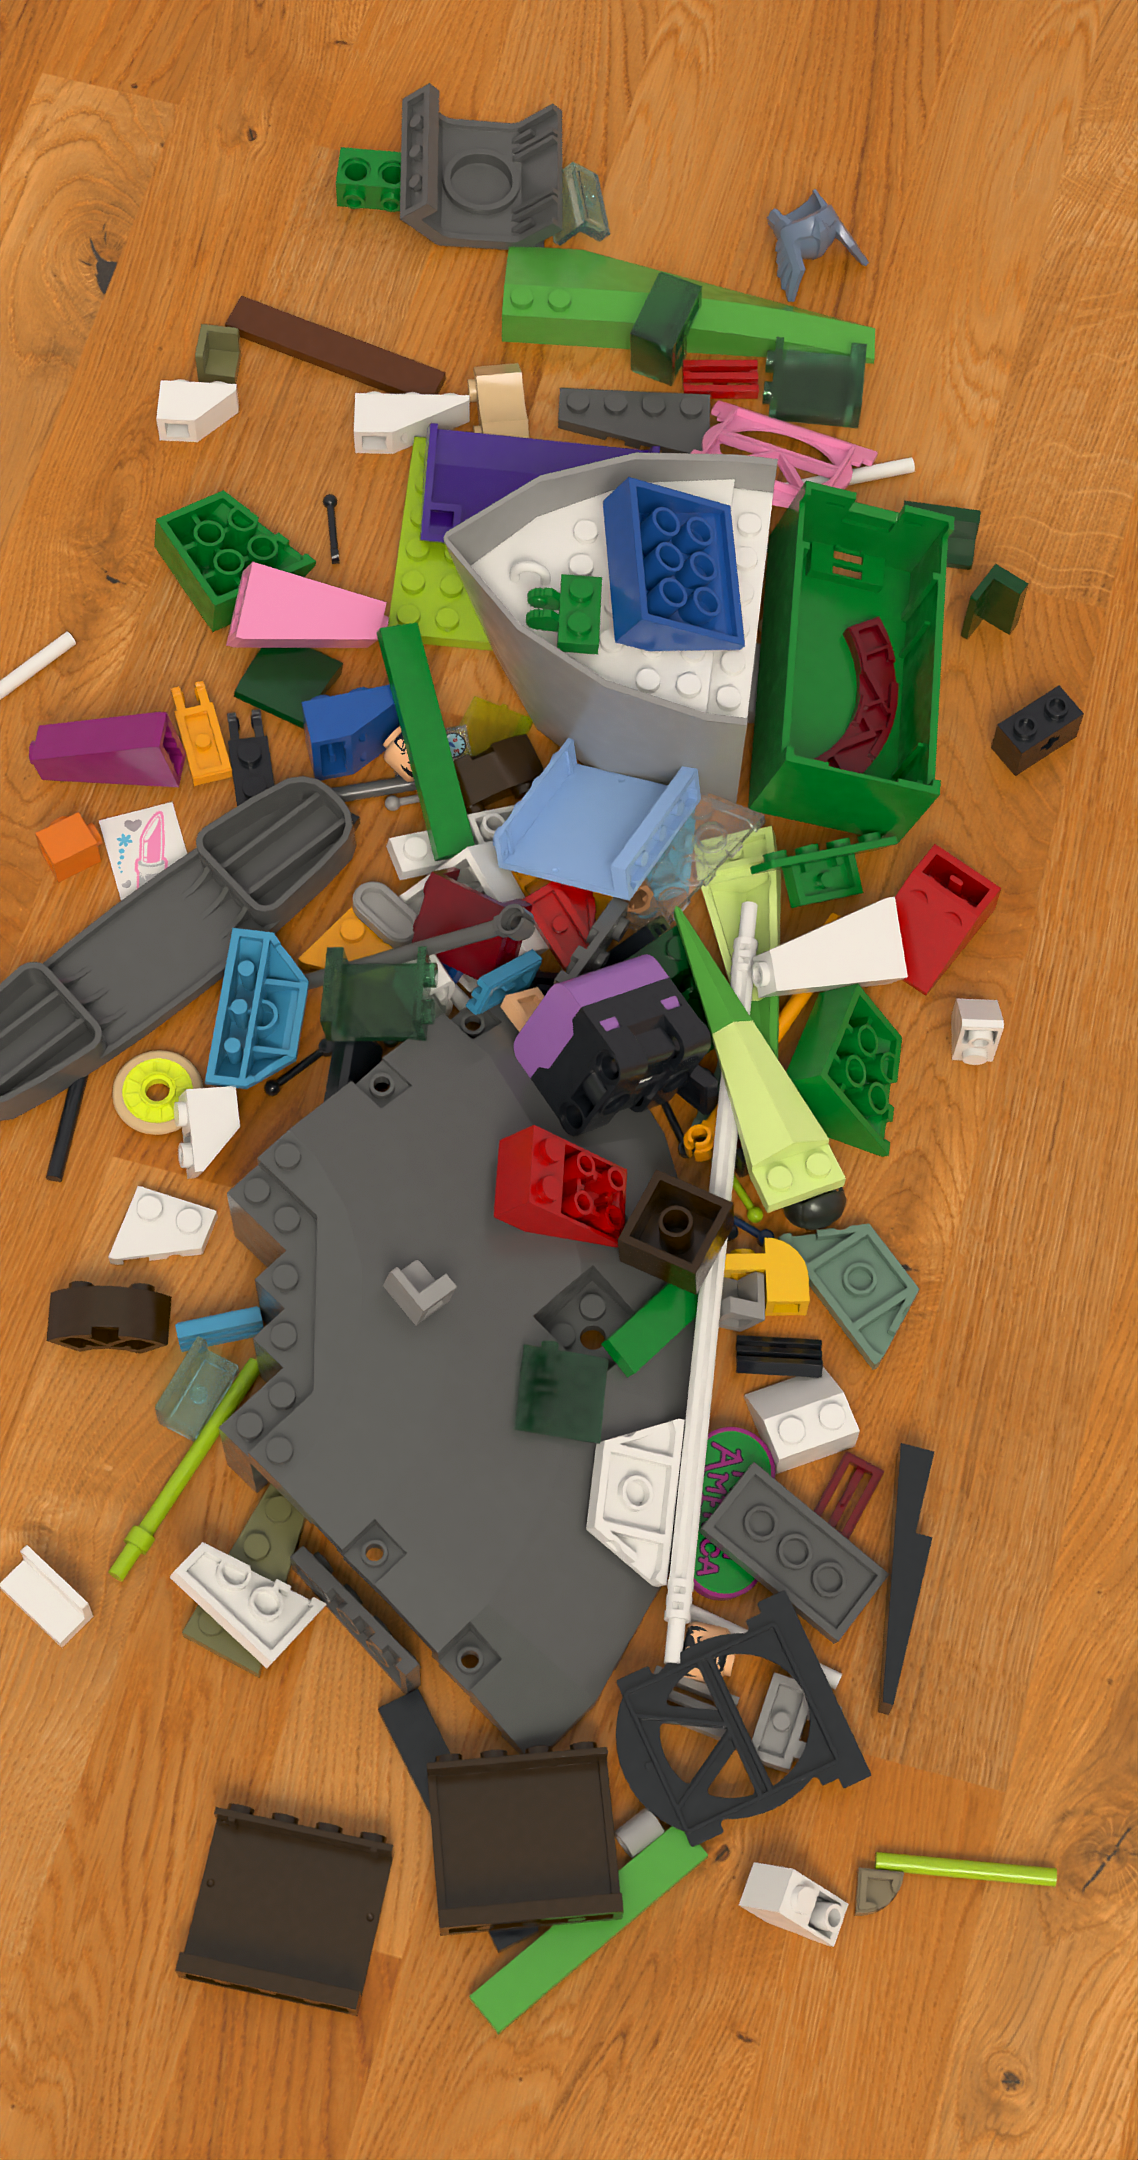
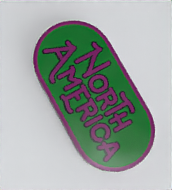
(727, 1458)

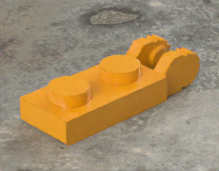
(201, 737)

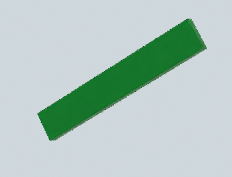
(425, 740)

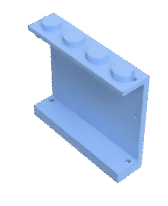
(594, 825)

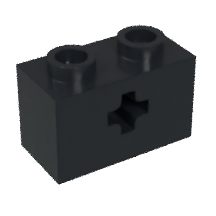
(1037, 730)

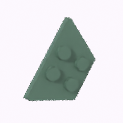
(858, 1285)

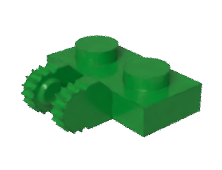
(578, 612)

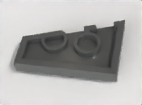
(609, 926)

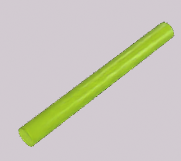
(966, 1869)

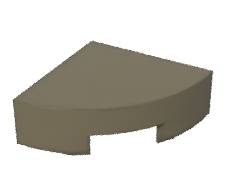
(875, 1889)

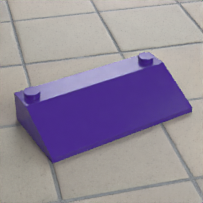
(477, 469)

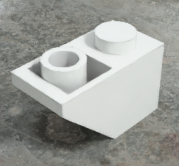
(194, 409)
(976, 1030)
(207, 1123)
(793, 1903)

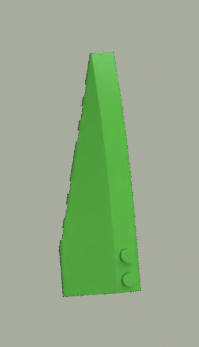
(596, 299)

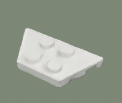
(636, 1497)

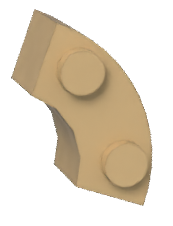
(499, 400)

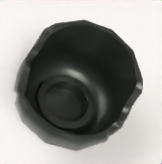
(817, 1211)

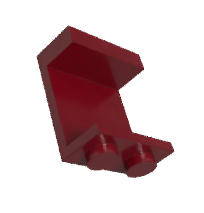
(455, 906)

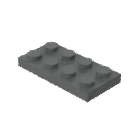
(794, 1551)

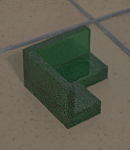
(662, 328)

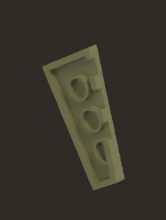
(266, 1546)

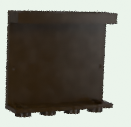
(287, 1910)

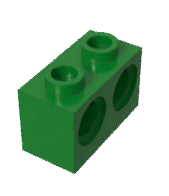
(369, 179)

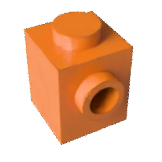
(69, 846)

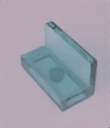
(582, 205)
(195, 1390)

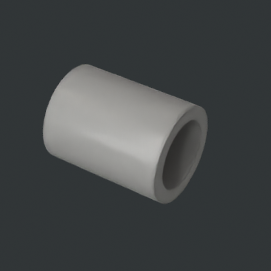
(638, 1832)

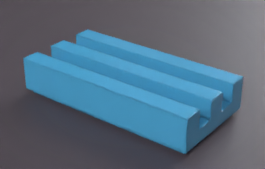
(504, 980)
(220, 1328)

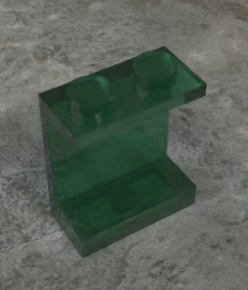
(377, 999)

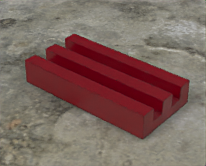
(862, 1467)

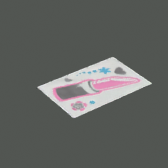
(142, 845)

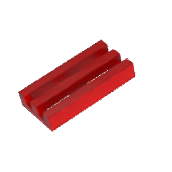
(719, 374)

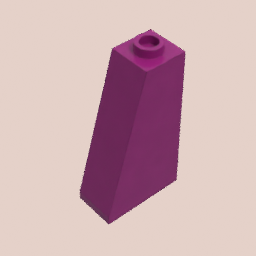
(111, 751)

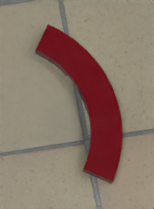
(875, 698)

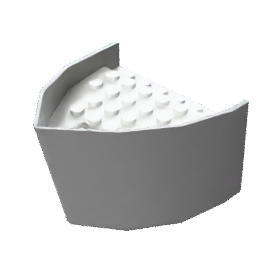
(626, 705)

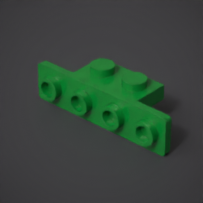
(822, 874)

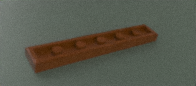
(333, 350)

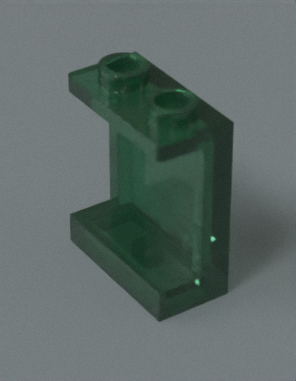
(815, 386)

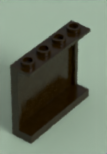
(523, 1839)

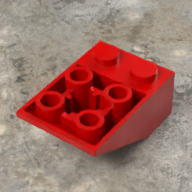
(940, 914)
(559, 1188)

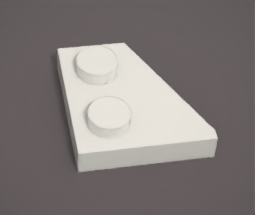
(161, 1228)

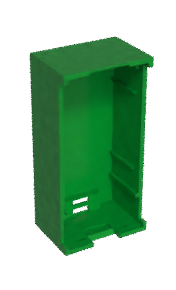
(810, 675)

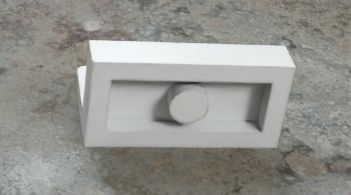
(46, 1598)

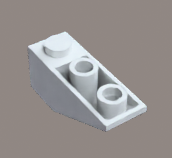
(392, 420)

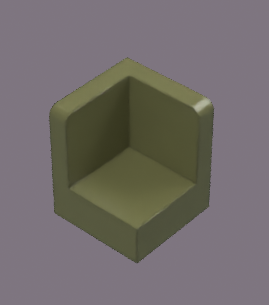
(218, 354)

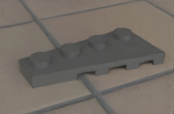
(638, 418)
(365, 1628)

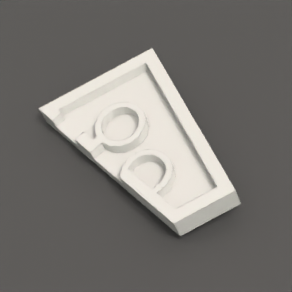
(248, 1606)

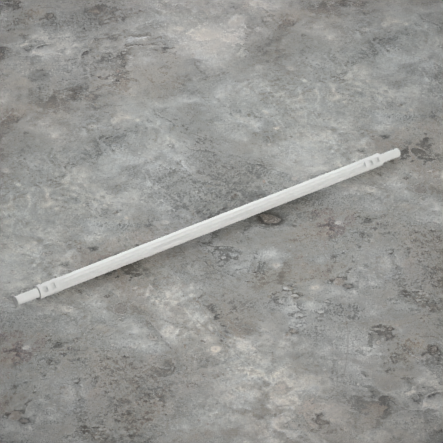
(688, 1507)

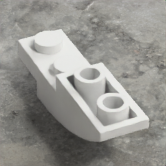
(413, 852)

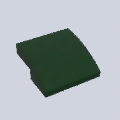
(285, 678)

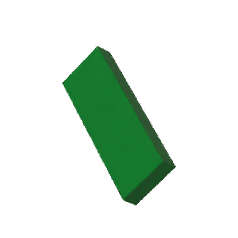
(651, 1328)

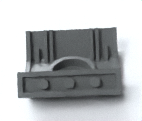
(480, 178)

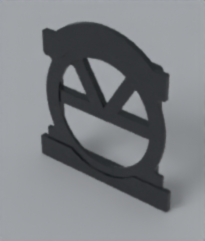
(828, 1754)

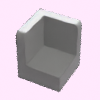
(418, 1291)
(742, 1302)

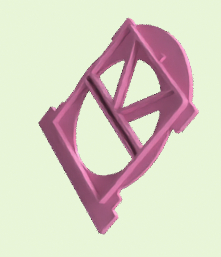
(739, 419)

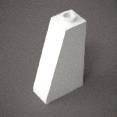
(847, 951)

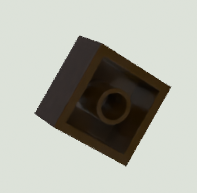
(676, 1232)

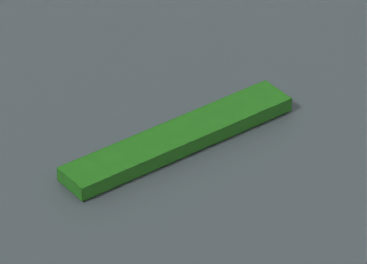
(570, 1945)

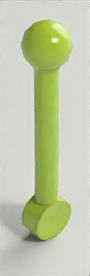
(754, 1213)

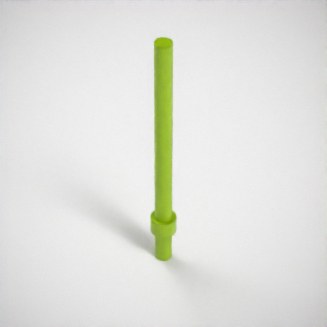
(141, 1537)

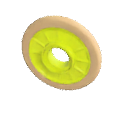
(139, 1075)

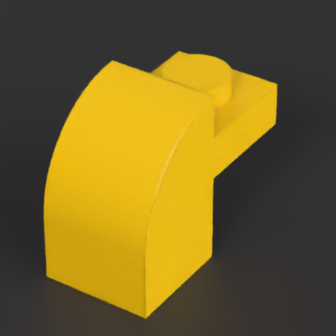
(784, 1275)

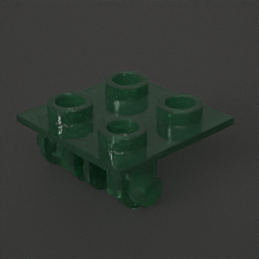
(561, 1393)

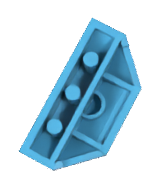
(257, 1011)

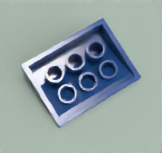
(671, 570)

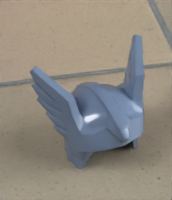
(807, 235)

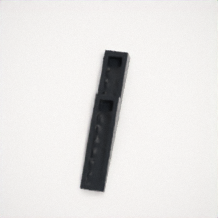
(906, 1565)

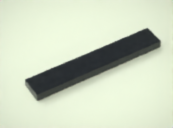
(418, 1744)

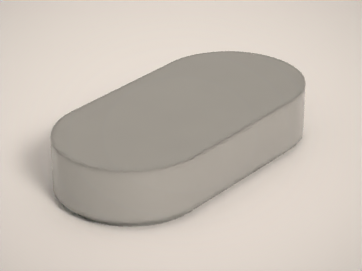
(384, 913)

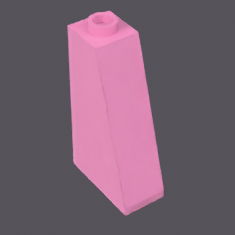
(298, 612)

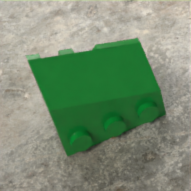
(212, 545)
(847, 1068)

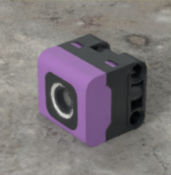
(611, 1043)

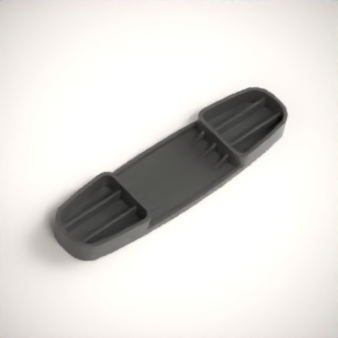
(167, 939)

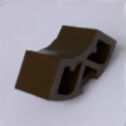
(497, 772)
(109, 1317)

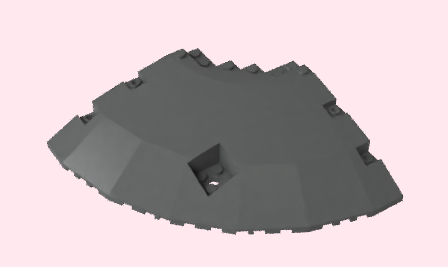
(410, 1428)

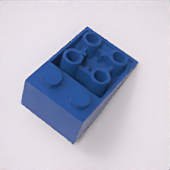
(348, 729)

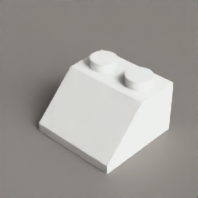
(803, 1420)

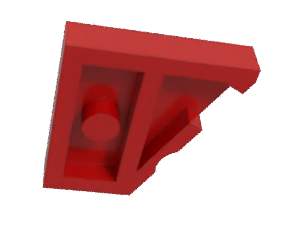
(563, 918)

